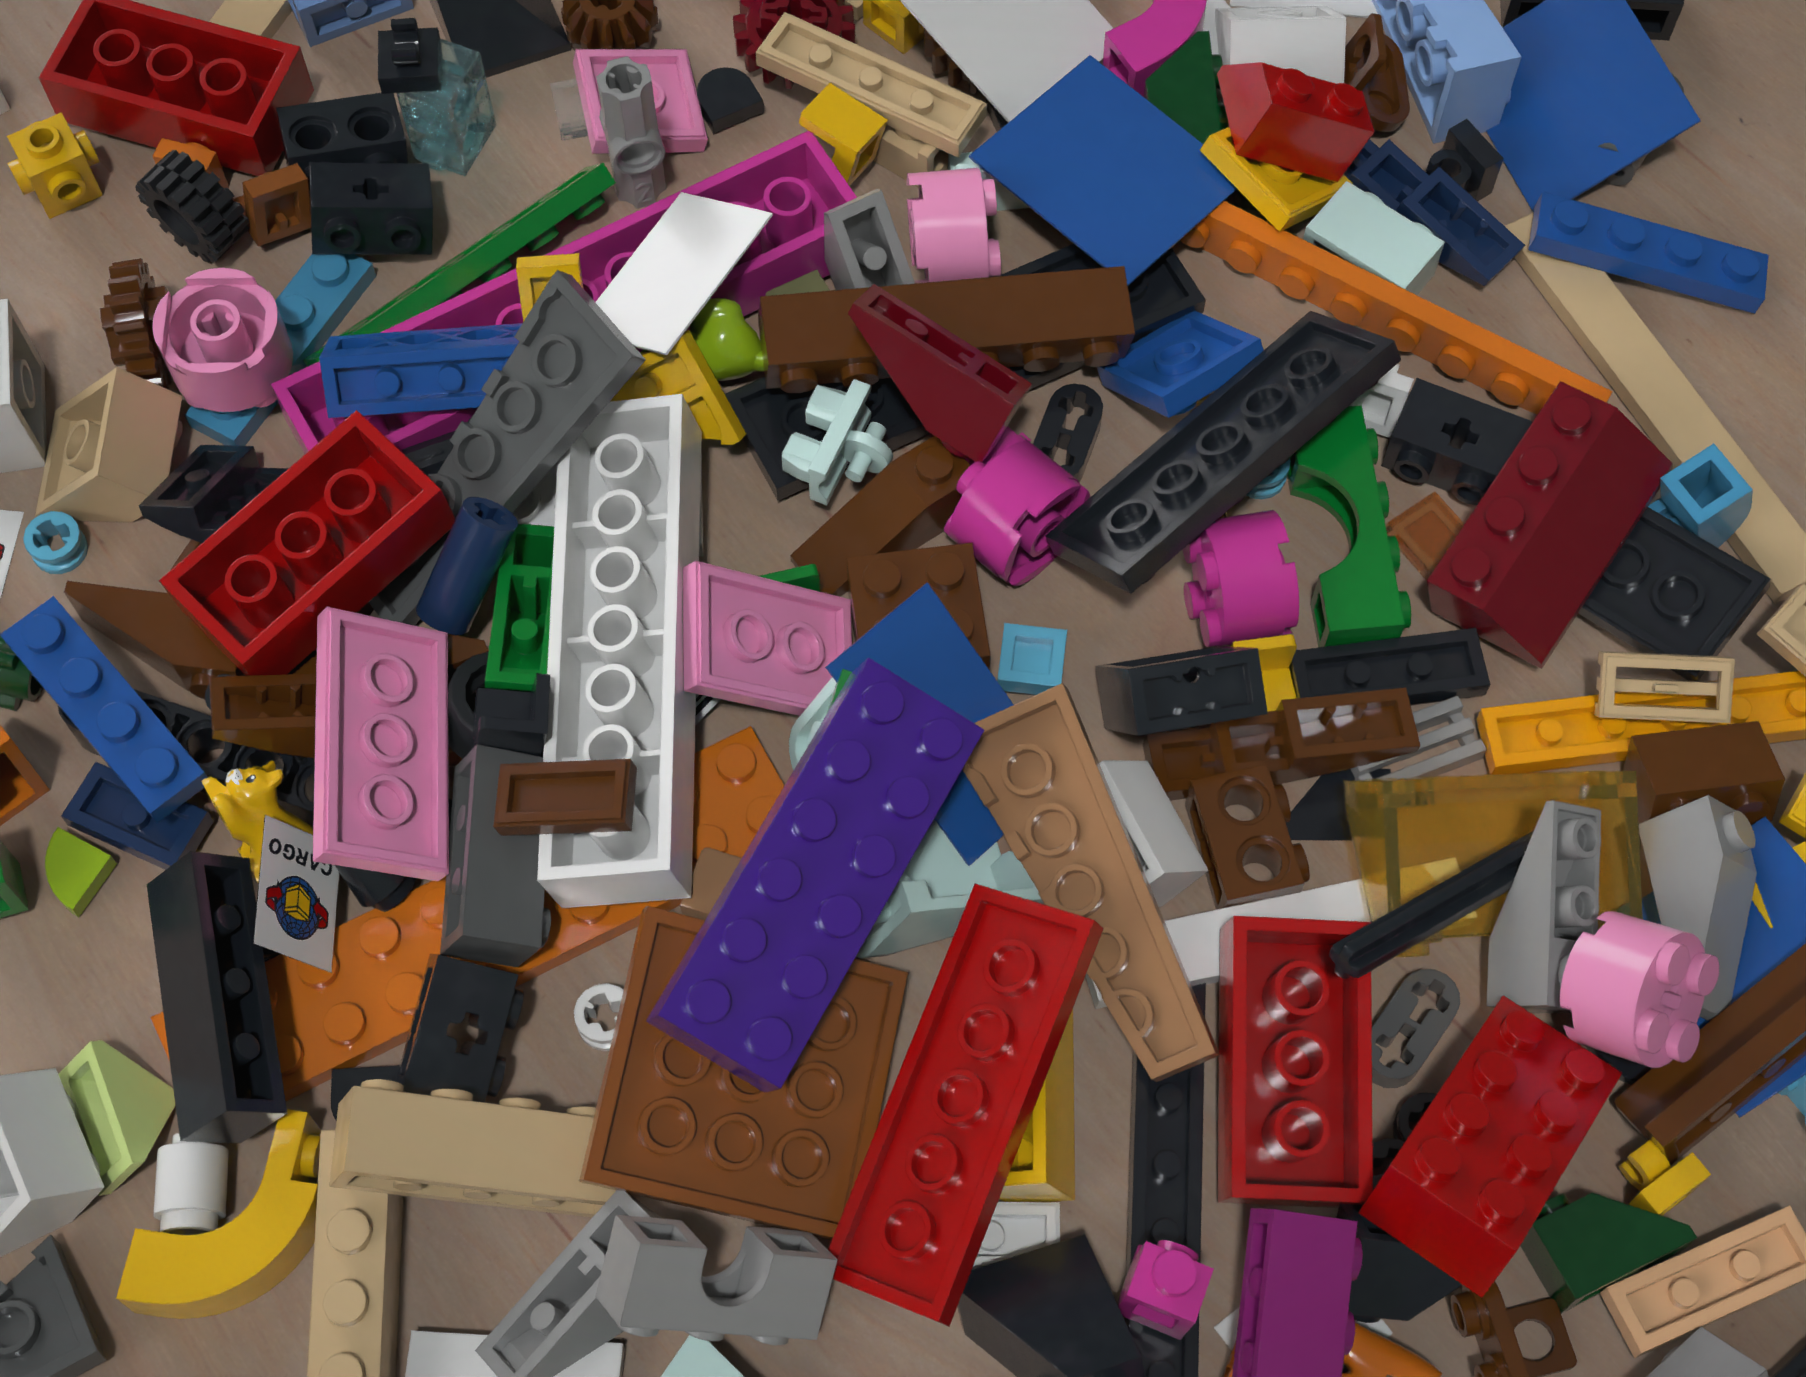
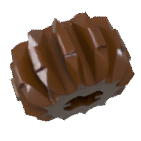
(609, 23)

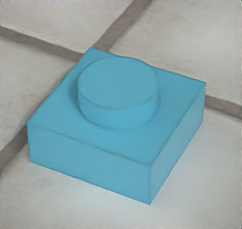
(1031, 658)

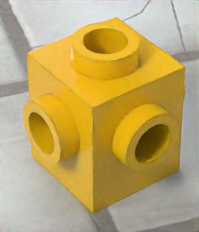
(54, 165)

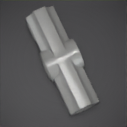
(631, 131)

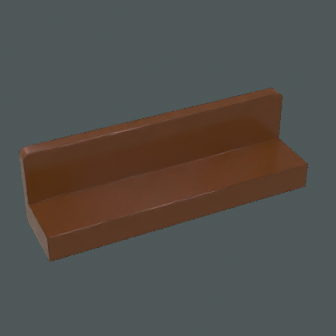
(1732, 1064)

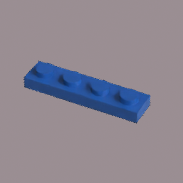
(1649, 252)
(105, 709)

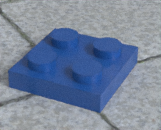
(1180, 363)

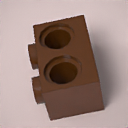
(1232, 843)

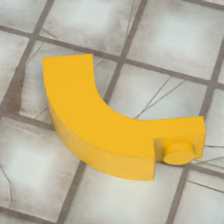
(242, 1259)

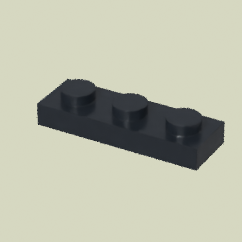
(1426, 664)

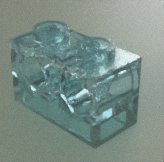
(455, 122)

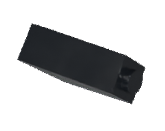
(1049, 1315)

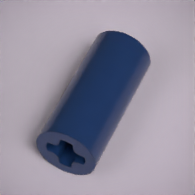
(466, 565)

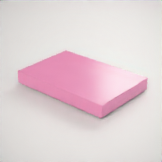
(759, 638)

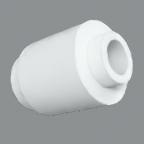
(190, 1186)

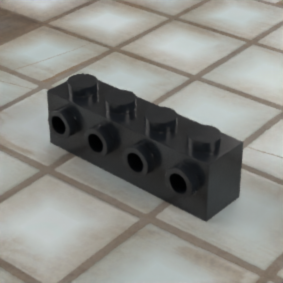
(215, 999)

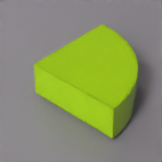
(75, 870)

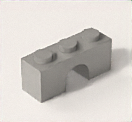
(768, 1292)

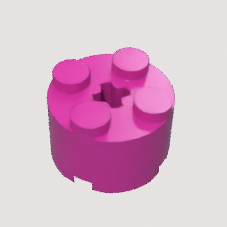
(1011, 509)
(1242, 580)

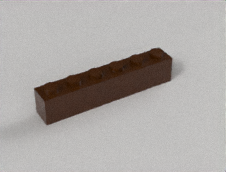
(1010, 318)

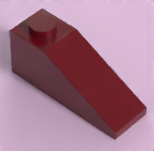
(945, 380)

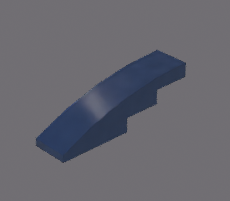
(1472, 236)

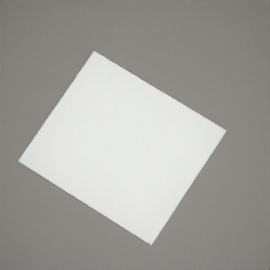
(1013, 46)

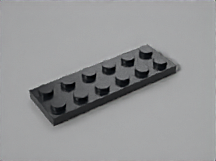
(1222, 450)

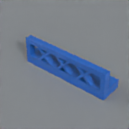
(413, 369)

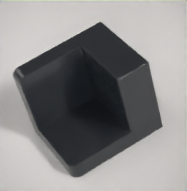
(513, 718)

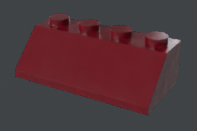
(1548, 525)

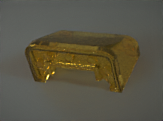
(1430, 828)

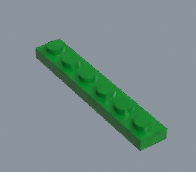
(490, 254)

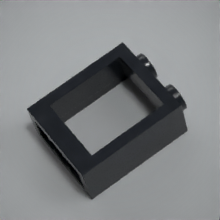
(1181, 690)

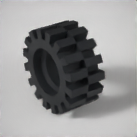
(192, 206)

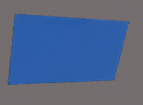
(935, 656)

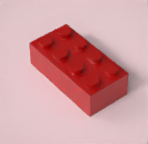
(175, 79)
(310, 541)
(1292, 1066)
(1491, 1146)

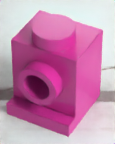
(1164, 1287)

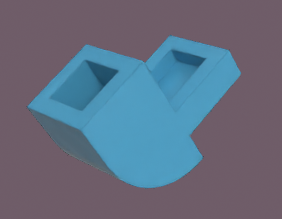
(1705, 496)

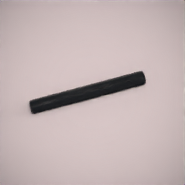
(1428, 912)

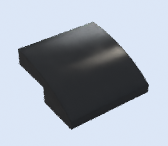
(208, 490)

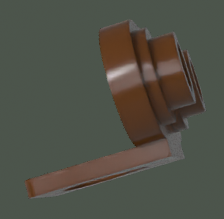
(1378, 69)
(1496, 1338)

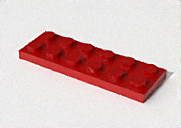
(962, 1102)

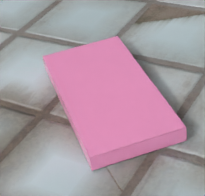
(381, 746)

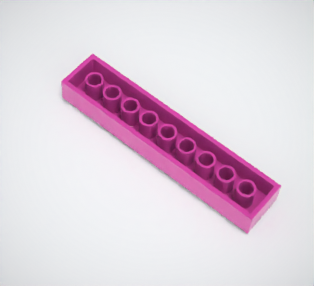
(788, 180)

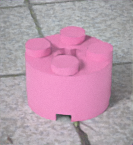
(951, 225)
(223, 341)
(1637, 990)

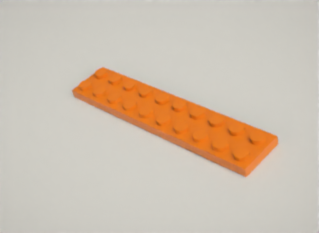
(382, 956)

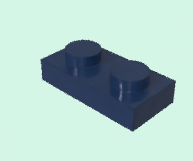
(113, 815)

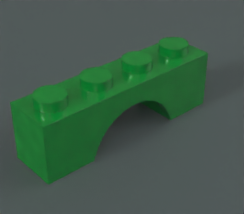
(1361, 593)

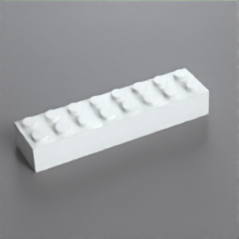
(617, 646)

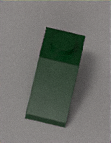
(1596, 1244)

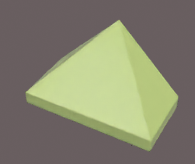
(116, 1108)

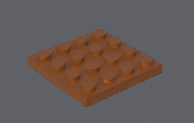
(714, 1143)

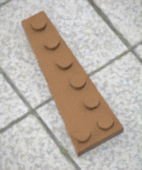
(1066, 830)

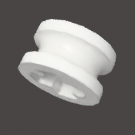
(585, 1007)

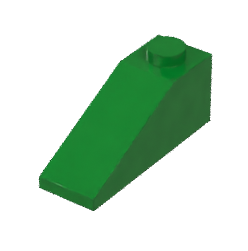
(522, 610)

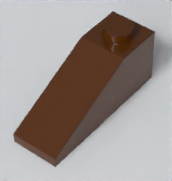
(890, 514)
(153, 631)

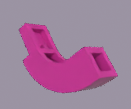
(1150, 39)

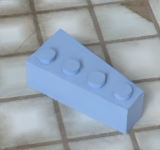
(1453, 60)

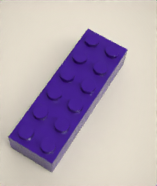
(816, 877)

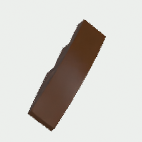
(271, 713)
(1295, 741)

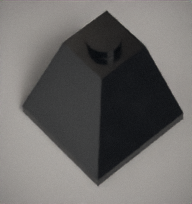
(503, 30)

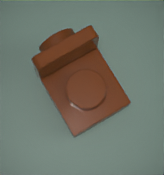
(276, 204)

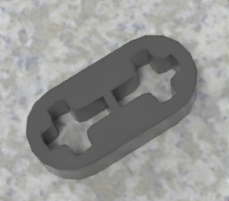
(1422, 1036)

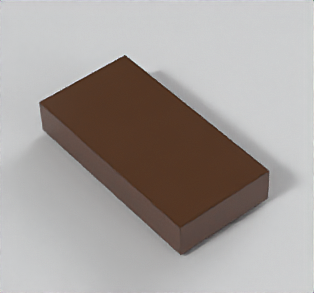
(565, 797)

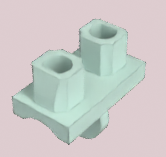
(845, 441)

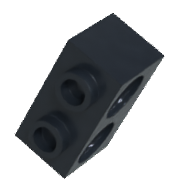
(343, 131)

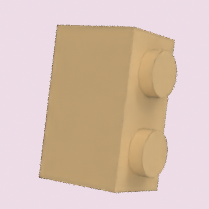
(110, 449)

